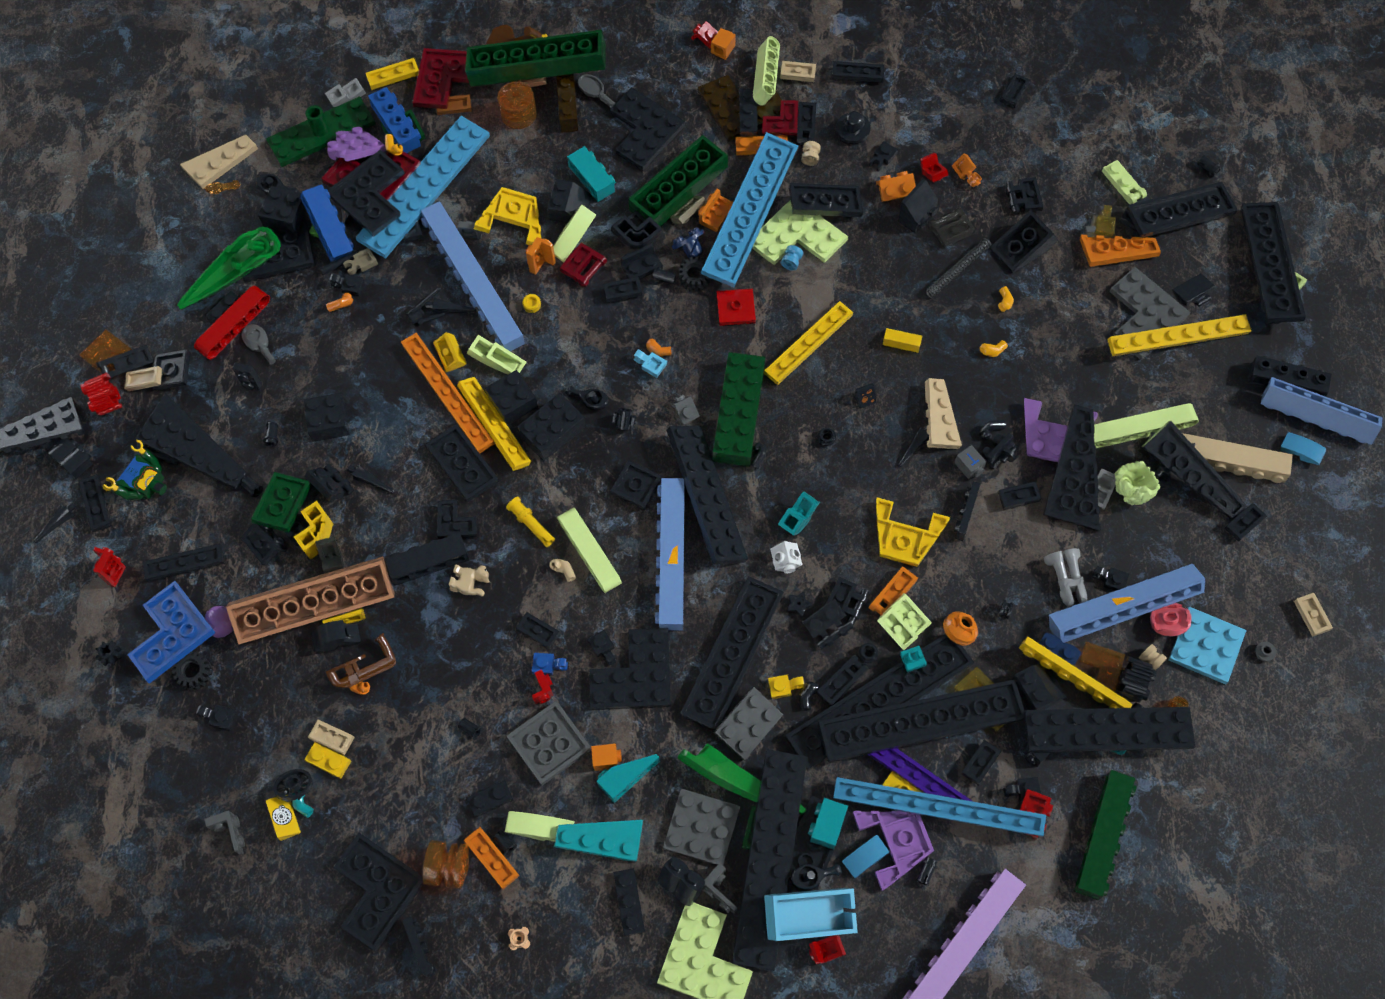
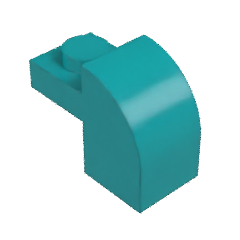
(799, 515)

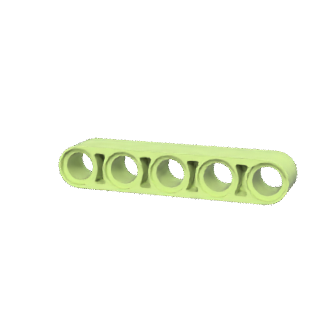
(766, 70)
(589, 550)

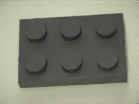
(748, 723)

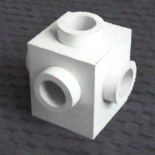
(786, 557)

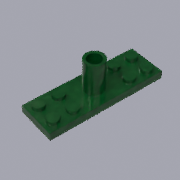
(318, 130)

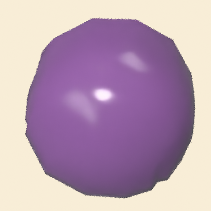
(219, 621)

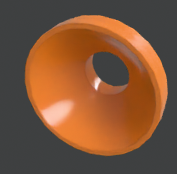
(958, 631)

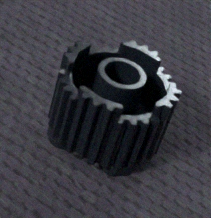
(1135, 680)

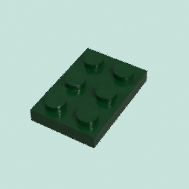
(281, 502)

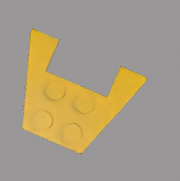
(514, 209)
(902, 541)

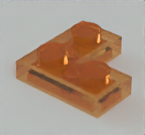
(1106, 660)

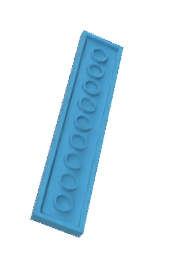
(427, 183)
(749, 210)

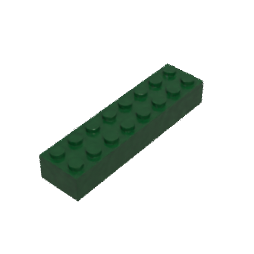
(536, 58)

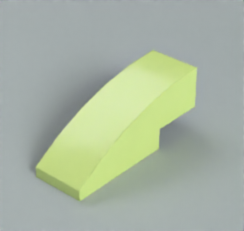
(573, 232)
(495, 356)
(534, 825)

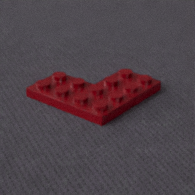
(436, 75)
(342, 168)

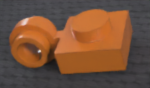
(964, 168)

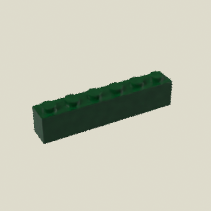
(1105, 834)

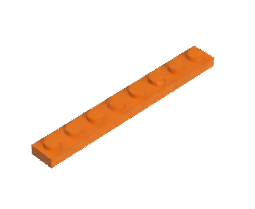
(447, 393)

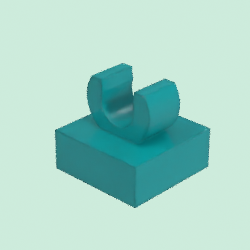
(913, 658)

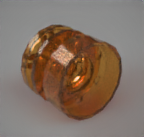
(517, 105)
(450, 865)

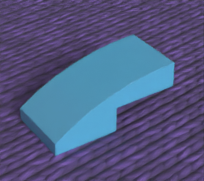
(1305, 448)
(865, 856)

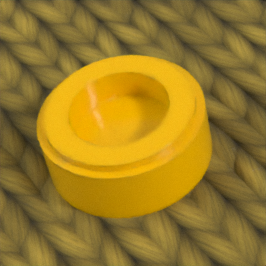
(531, 303)

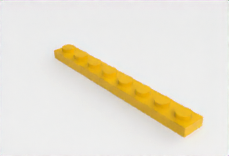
(1179, 335)

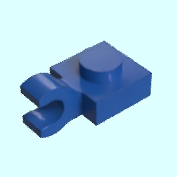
(548, 663)

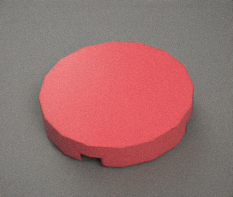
(1171, 620)

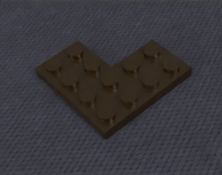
(723, 103)

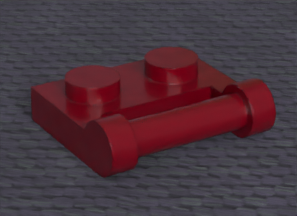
(579, 260)

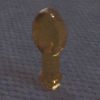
(217, 187)

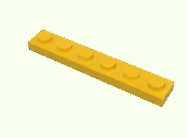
(808, 343)
(494, 423)
(1069, 672)

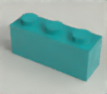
(591, 173)

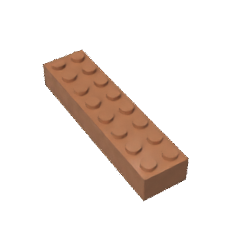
(310, 600)

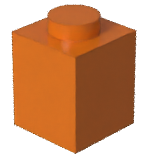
(723, 43)
(605, 756)

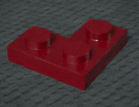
(785, 123)

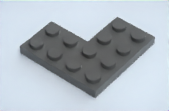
(1151, 304)

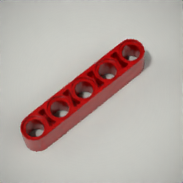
(231, 322)

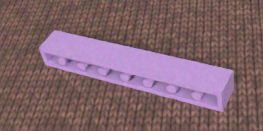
(968, 937)

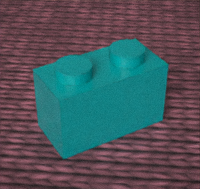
(828, 824)

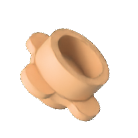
(514, 934)

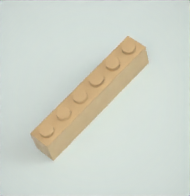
(1244, 459)

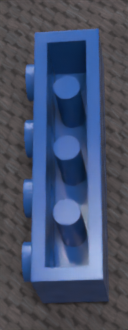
(394, 119)
(326, 222)

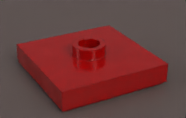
(736, 307)

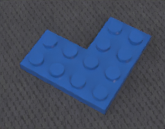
(180, 632)

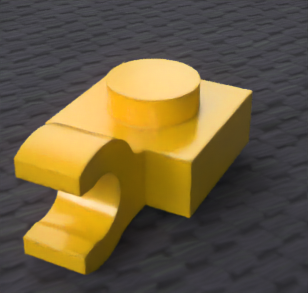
(782, 686)

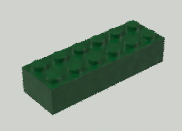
(679, 181)
(739, 409)

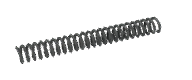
(969, 254)

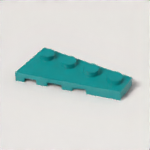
(605, 839)

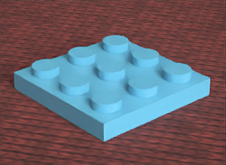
(1208, 646)

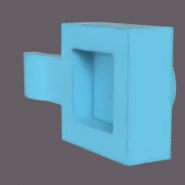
(652, 364)

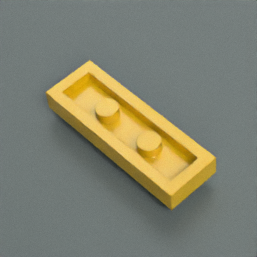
(392, 73)

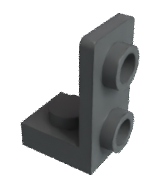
(219, 823)
(717, 877)

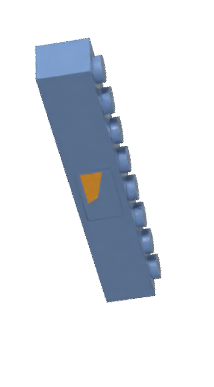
(671, 554)
(1127, 603)

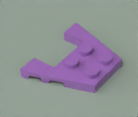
(1042, 437)
(905, 840)

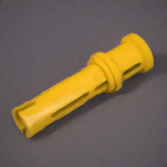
(525, 516)

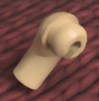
(563, 567)

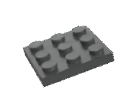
(549, 743)
(701, 827)

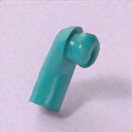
(301, 807)

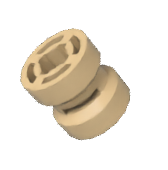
(811, 150)
(1151, 656)

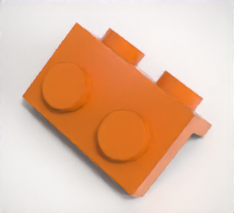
(897, 186)
(715, 211)
(538, 253)

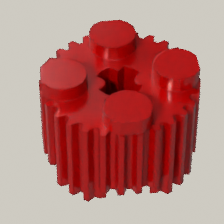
(102, 394)

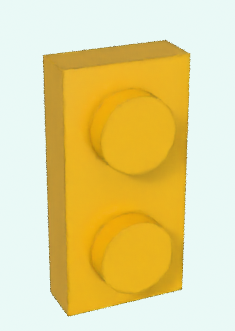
(327, 760)

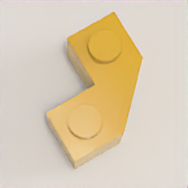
(319, 529)

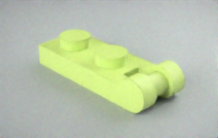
(1124, 182)

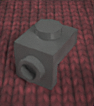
(685, 408)

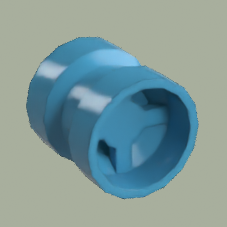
(792, 257)

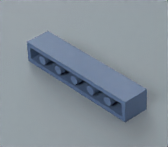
(1321, 411)

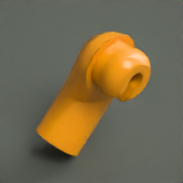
(392, 148)
(1007, 301)
(993, 350)

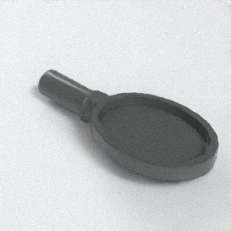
(594, 87)
(257, 340)

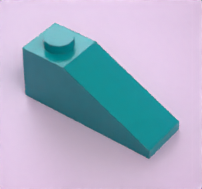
(623, 777)

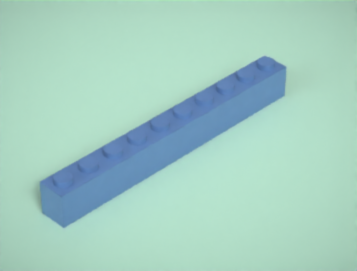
(472, 277)

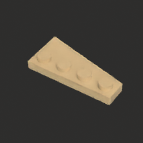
(215, 163)
(942, 424)

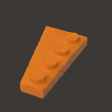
(1117, 249)

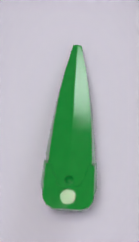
(235, 262)
(724, 772)

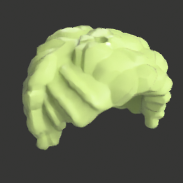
(1136, 483)

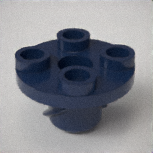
(690, 243)

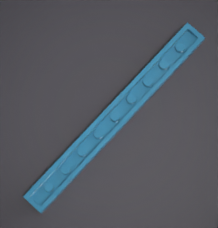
(940, 806)

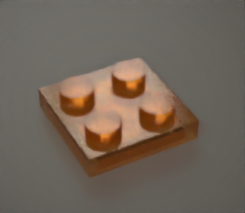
(102, 348)

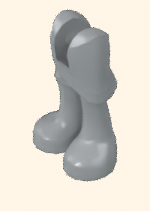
(1068, 585)

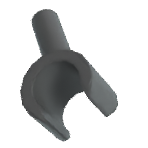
(1089, 230)

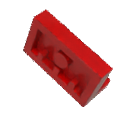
(109, 566)
(1036, 803)

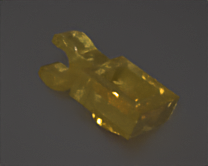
(1105, 223)

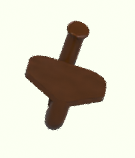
(505, 34)
(355, 675)

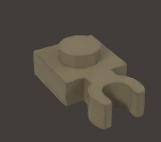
(362, 260)

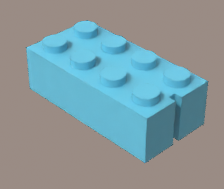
(810, 914)

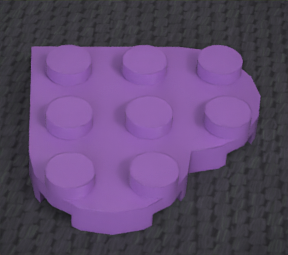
(354, 145)

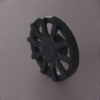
(293, 785)

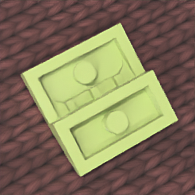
(904, 621)

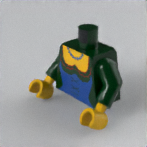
(139, 478)

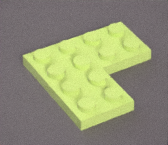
(809, 231)
(691, 962)

